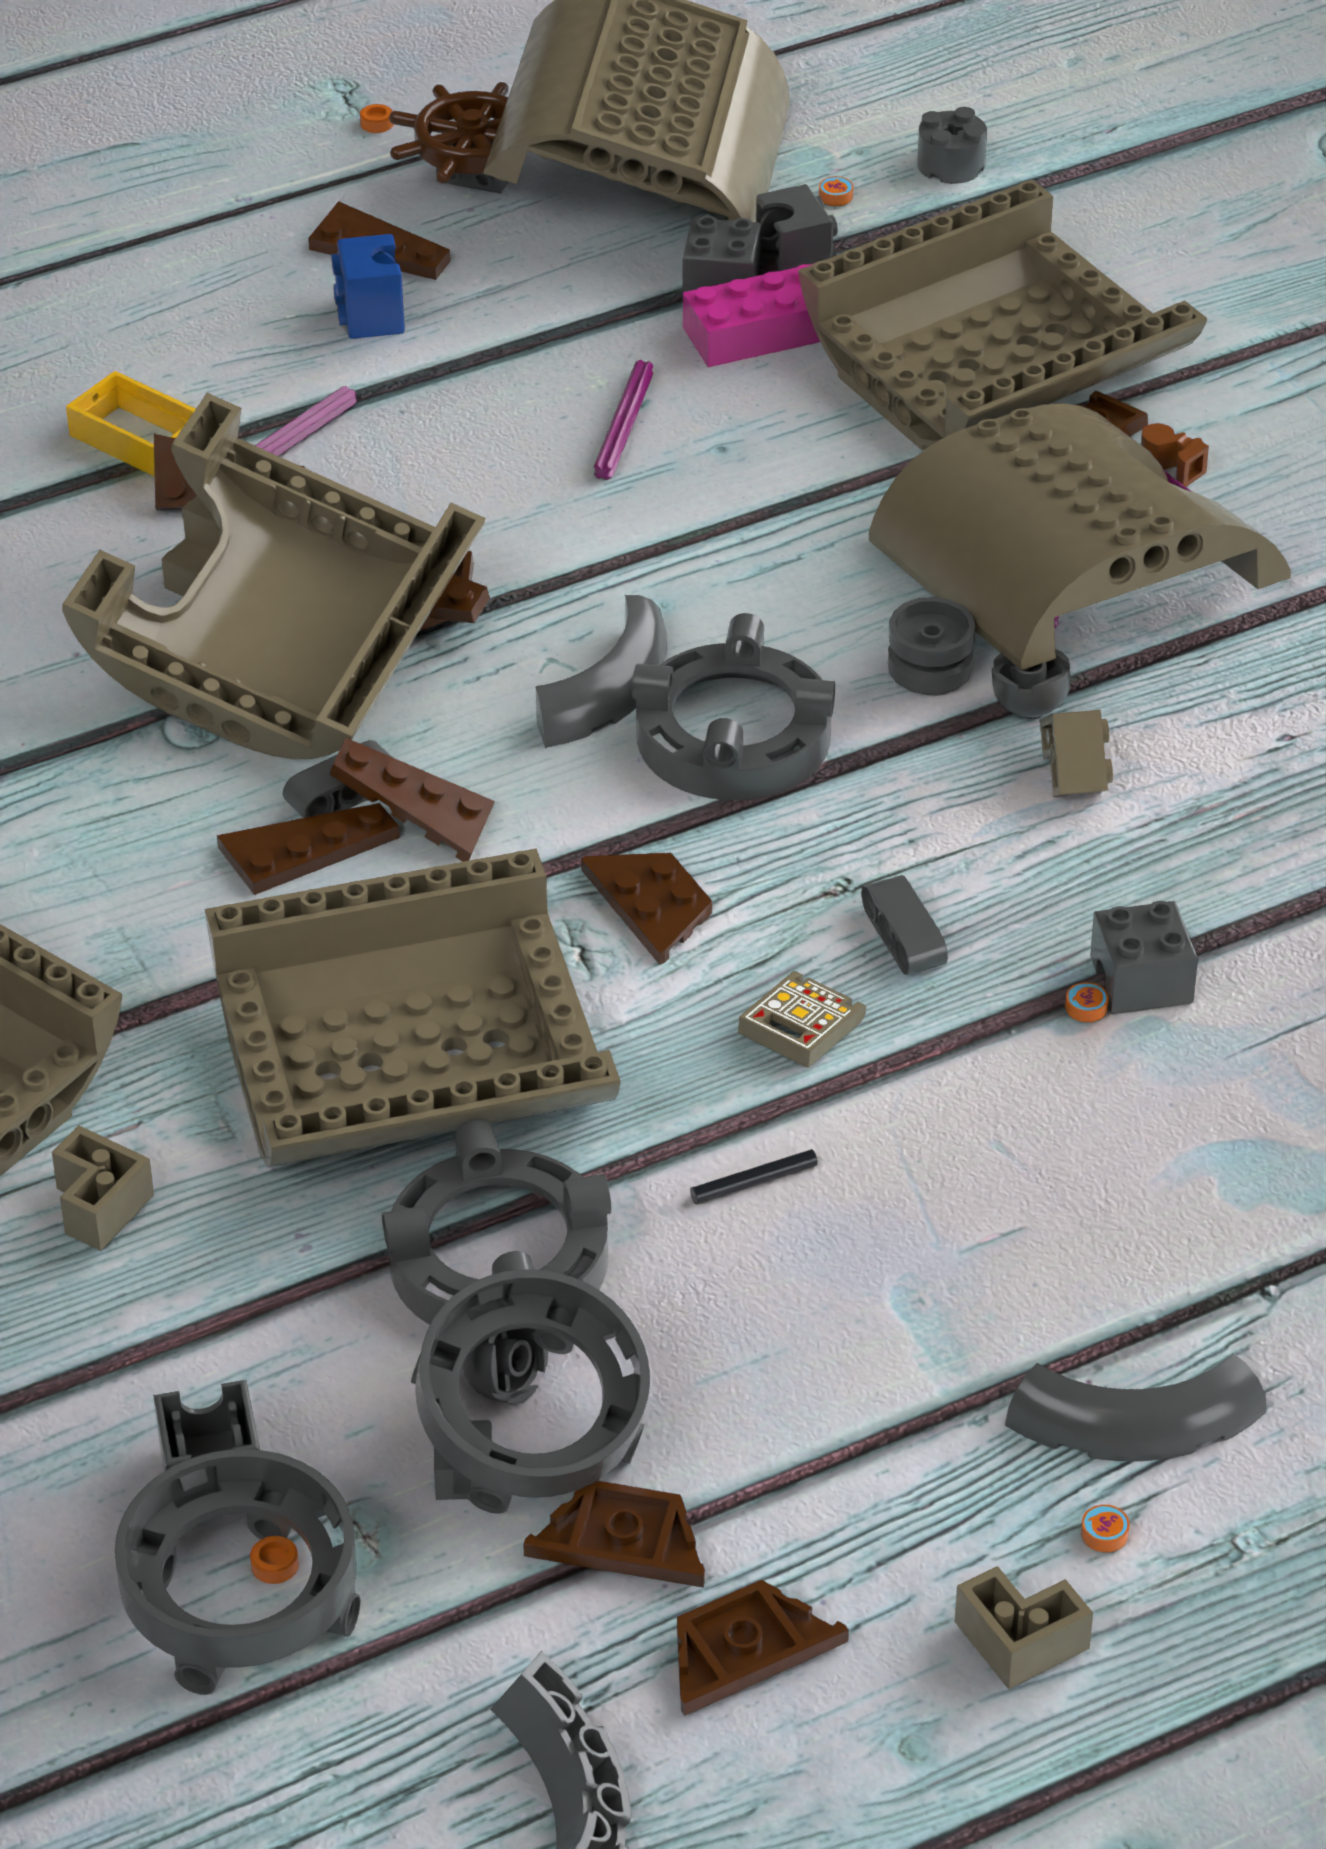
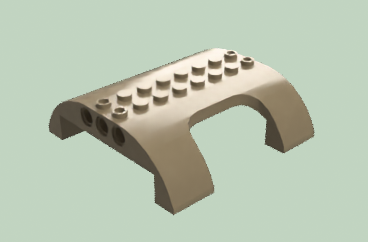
(1049, 519)
(291, 610)

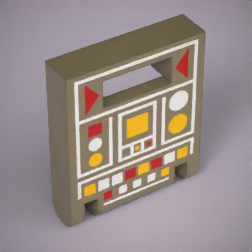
(806, 1008)

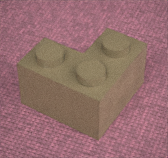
(187, 559)
(1076, 752)
(100, 1185)
(1022, 1634)

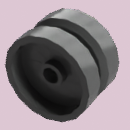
(931, 645)

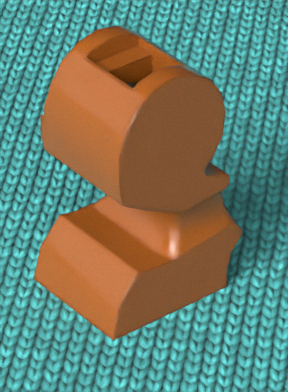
(1176, 450)

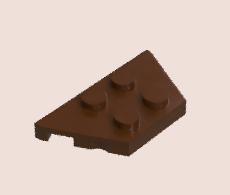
(651, 897)
(622, 1533)
(746, 1641)

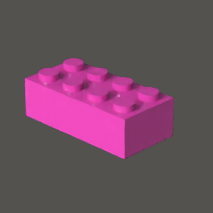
(748, 317)

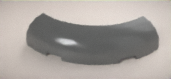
(604, 691)
(1137, 1422)
(571, 1756)

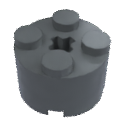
(952, 145)

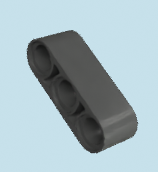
(318, 793)
(904, 925)

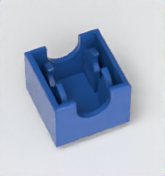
(368, 286)

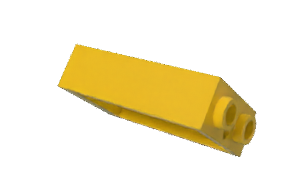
(119, 391)

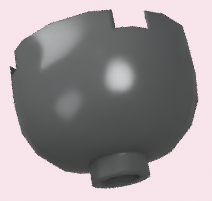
(1034, 689)
(506, 1366)

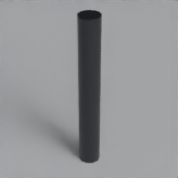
(753, 1176)

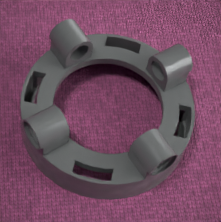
(721, 764)
(479, 1164)
(562, 1314)
(276, 1497)

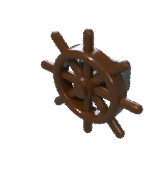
(464, 144)

